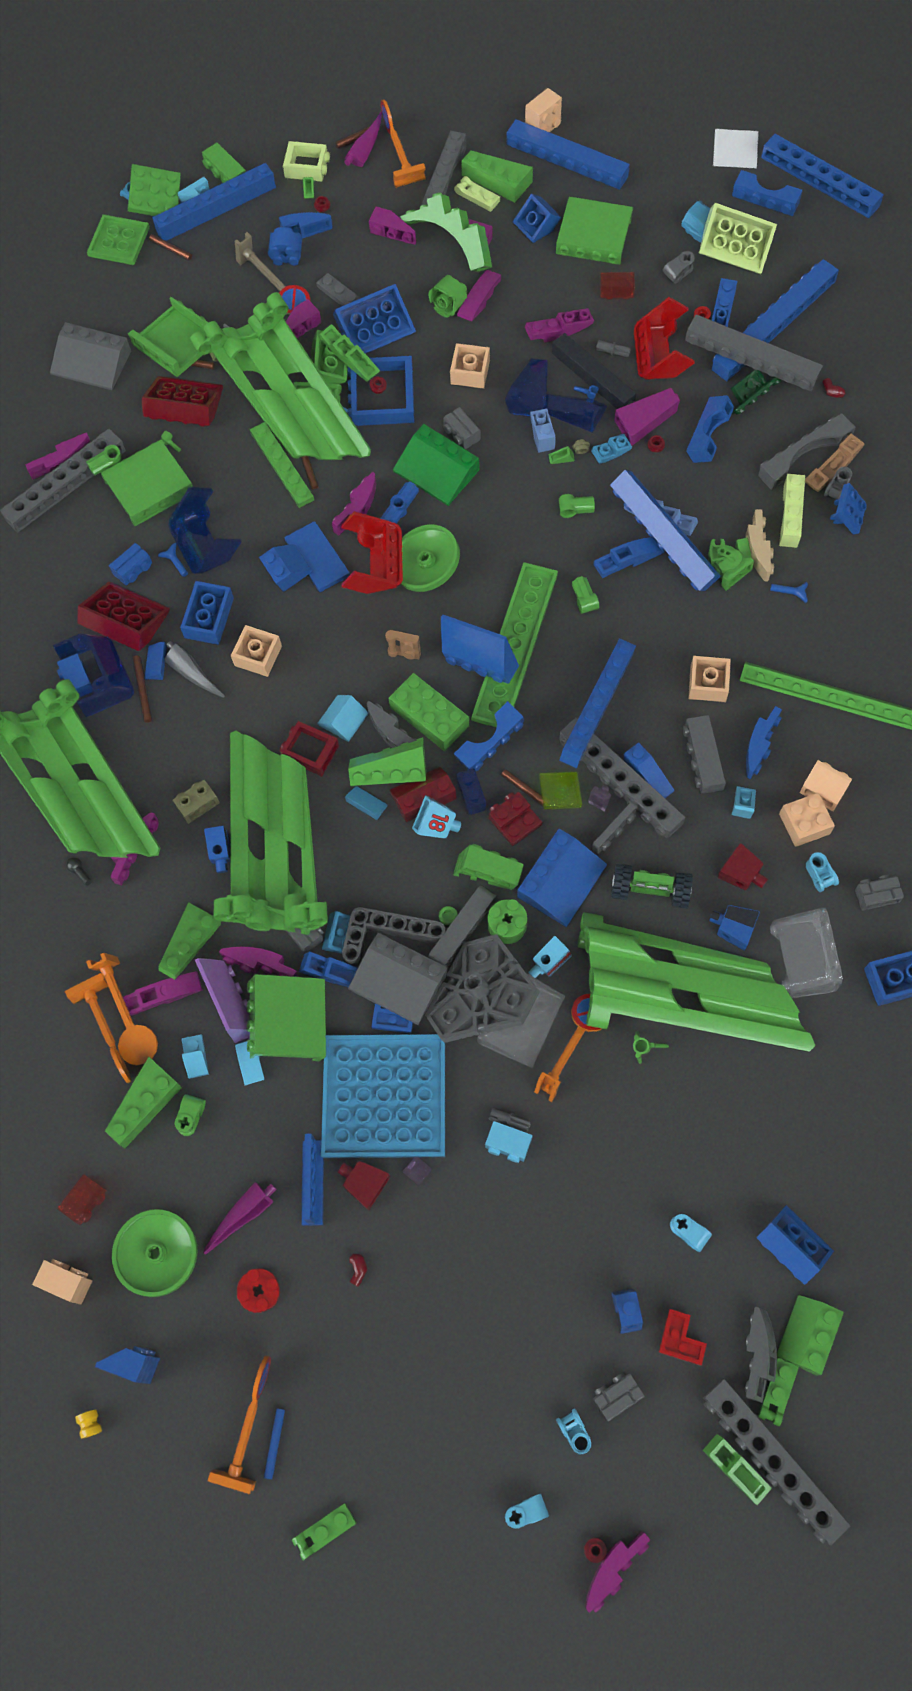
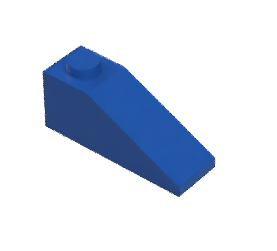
(647, 768)

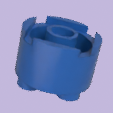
(285, 246)

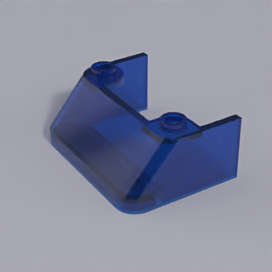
(193, 536)
(113, 685)

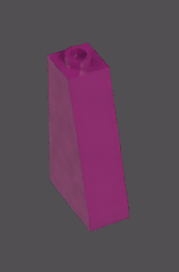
(646, 414)

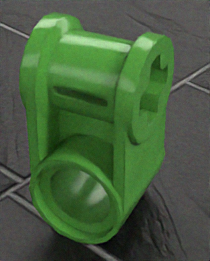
(191, 1111)

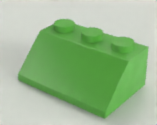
(327, 363)
(809, 1334)

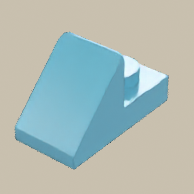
(193, 190)
(744, 802)
(194, 1056)

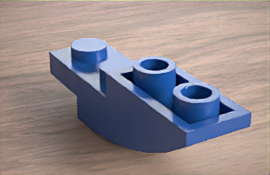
(724, 301)
(628, 554)
(759, 743)

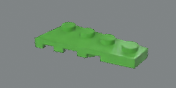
(189, 937)

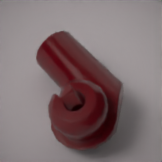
(833, 390)
(360, 1268)

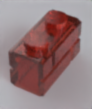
(617, 285)
(82, 1200)

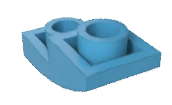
(614, 448)

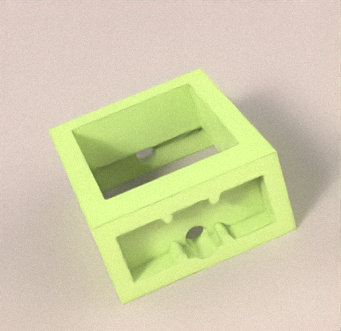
(298, 171)

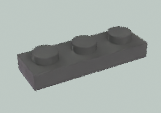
(336, 290)
(614, 829)

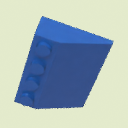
(375, 319)
(477, 650)
(561, 878)

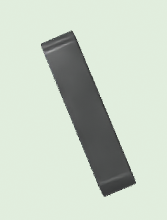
(463, 926)

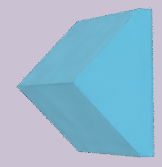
(343, 717)

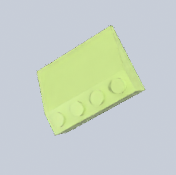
(737, 238)

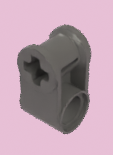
(679, 267)
(836, 485)

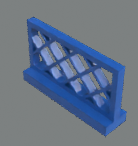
(312, 1182)

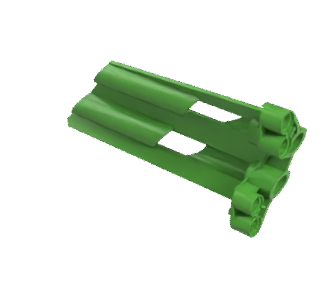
(301, 419)
(275, 796)
(81, 812)
(733, 990)

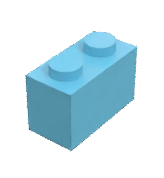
(508, 1142)

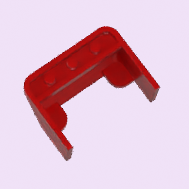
(652, 344)
(385, 547)

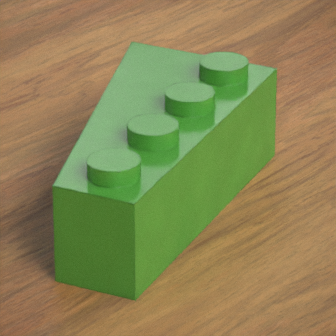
(497, 174)
(391, 765)
(144, 1100)

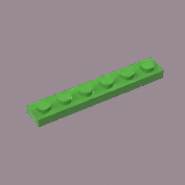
(282, 464)

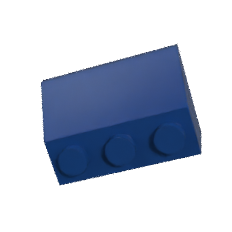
(795, 1245)
(132, 1364)

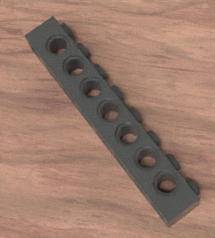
(57, 483)
(632, 780)
(834, 1524)

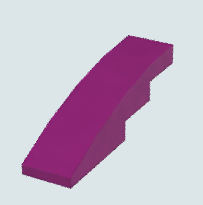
(479, 295)

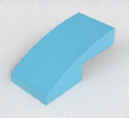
(250, 1068)

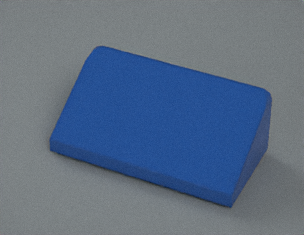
(155, 661)

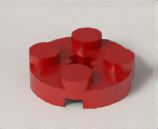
(252, 1279)

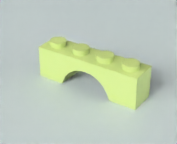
(793, 510)

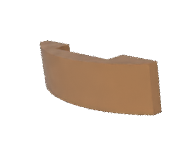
(841, 458)

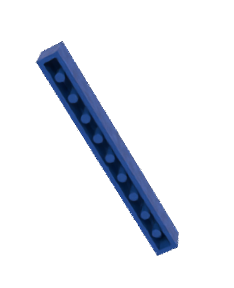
(782, 312)

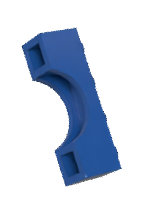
(782, 200)
(715, 413)
(473, 754)

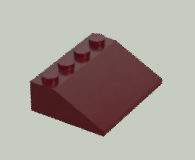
(182, 401)
(122, 615)

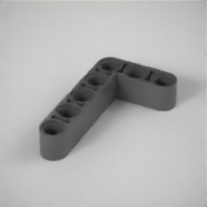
(386, 928)

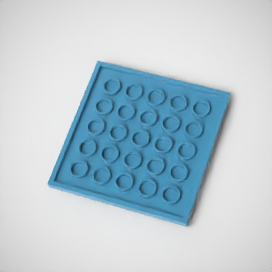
(383, 1096)

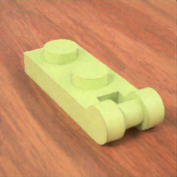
(477, 194)

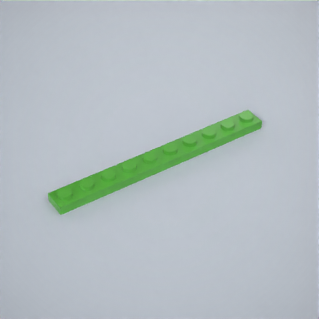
(827, 695)

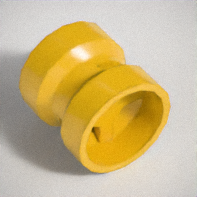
(88, 1424)

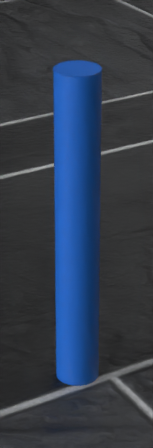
(273, 1449)

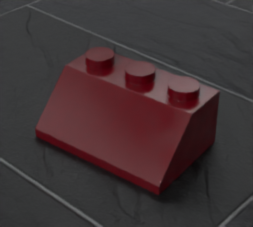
(410, 795)

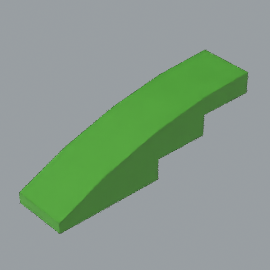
(348, 353)

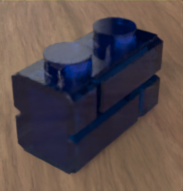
(471, 791)

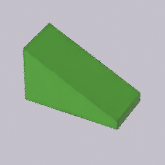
(308, 185)
(561, 456)
(743, 546)

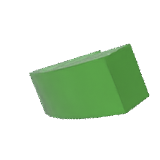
(737, 1469)

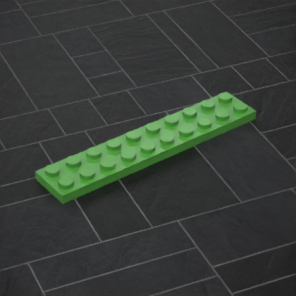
(521, 629)

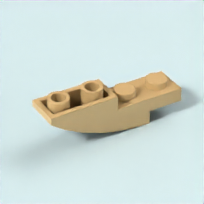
(759, 547)

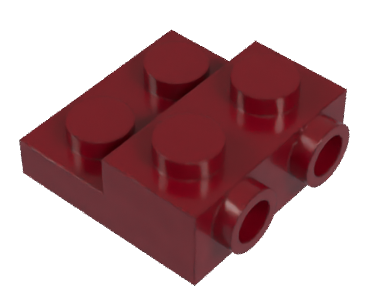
(514, 818)

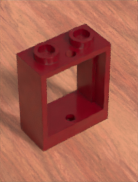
(324, 758)

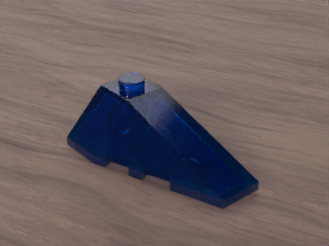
(529, 389)
(575, 410)

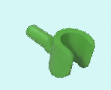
(166, 439)

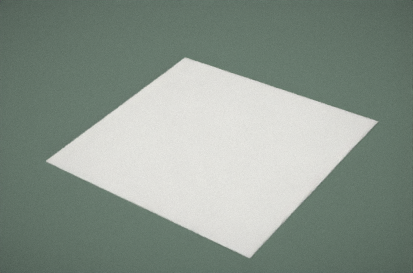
(735, 148)

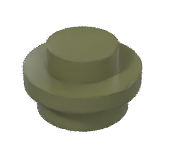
(581, 446)

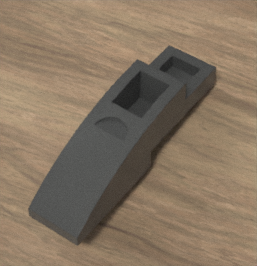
(387, 726)
(763, 1345)

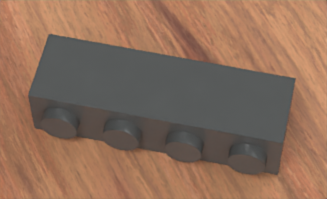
(704, 754)

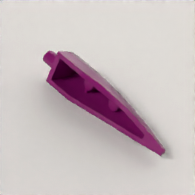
(363, 145)
(247, 1208)

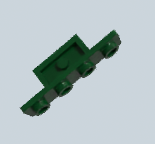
(751, 387)

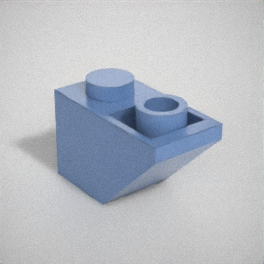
(542, 430)

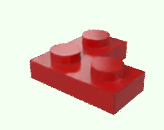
(676, 1344)

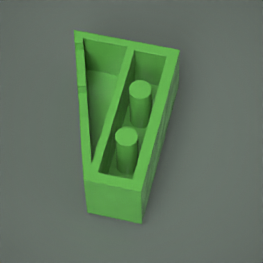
(488, 866)

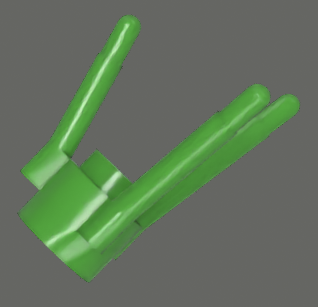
(643, 1046)

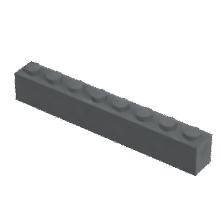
(753, 352)

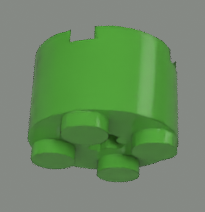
(448, 296)
(510, 911)

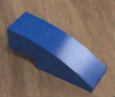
(307, 223)
(328, 969)

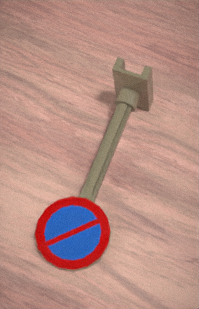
(292, 294)

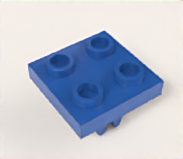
(849, 509)

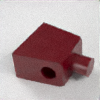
(743, 869)
(364, 1182)

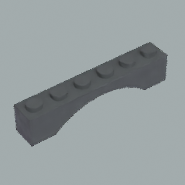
(450, 157)
(830, 434)

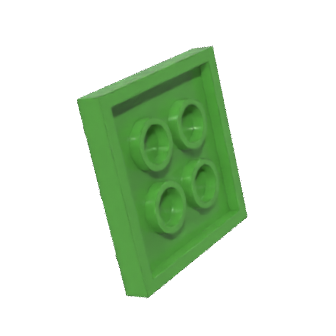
(153, 190)
(118, 239)

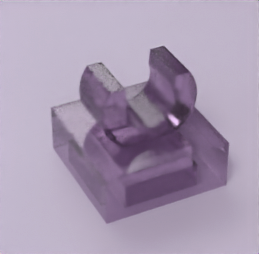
(600, 797)
(417, 1170)

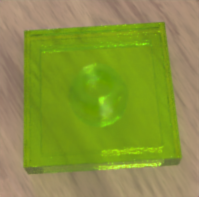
(560, 790)

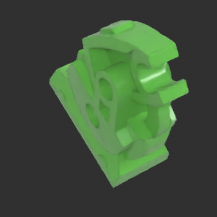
(728, 563)

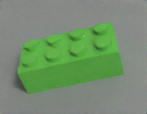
(429, 712)

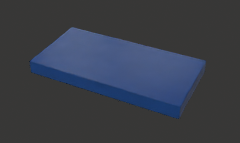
(319, 555)

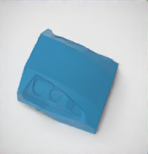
(695, 220)

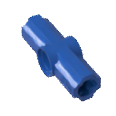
(402, 499)

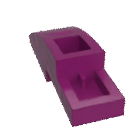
(566, 322)
(52, 460)
(361, 501)
(122, 865)
(253, 958)
(162, 992)
(606, 1578)

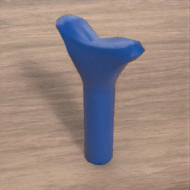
(171, 554)
(797, 591)

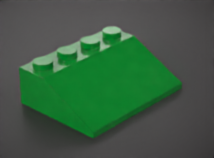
(437, 465)

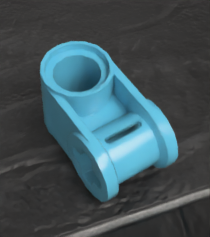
(822, 876)
(693, 1234)
(574, 1430)
(531, 1511)

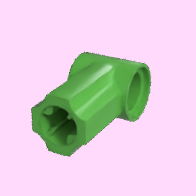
(103, 461)
(573, 505)
(586, 599)

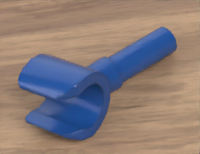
(591, 392)

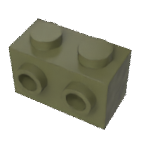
(196, 801)

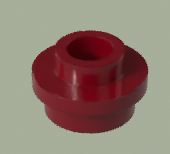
(322, 204)
(378, 389)
(656, 439)
(587, 1550)

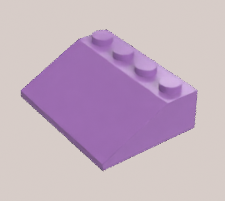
(226, 997)

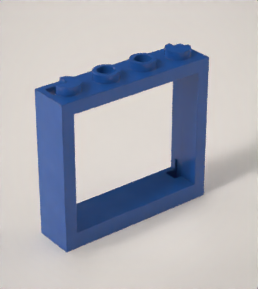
(384, 416)

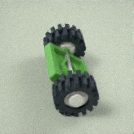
(652, 884)

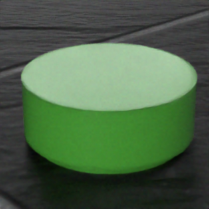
(447, 915)

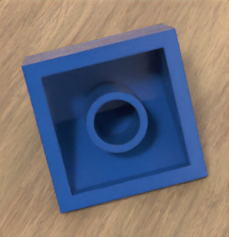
(536, 218)
(285, 565)

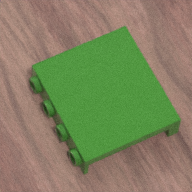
(594, 230)
(169, 338)
(147, 482)
(286, 1017)

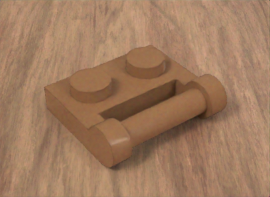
(408, 647)

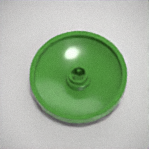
(428, 557)
(154, 1253)

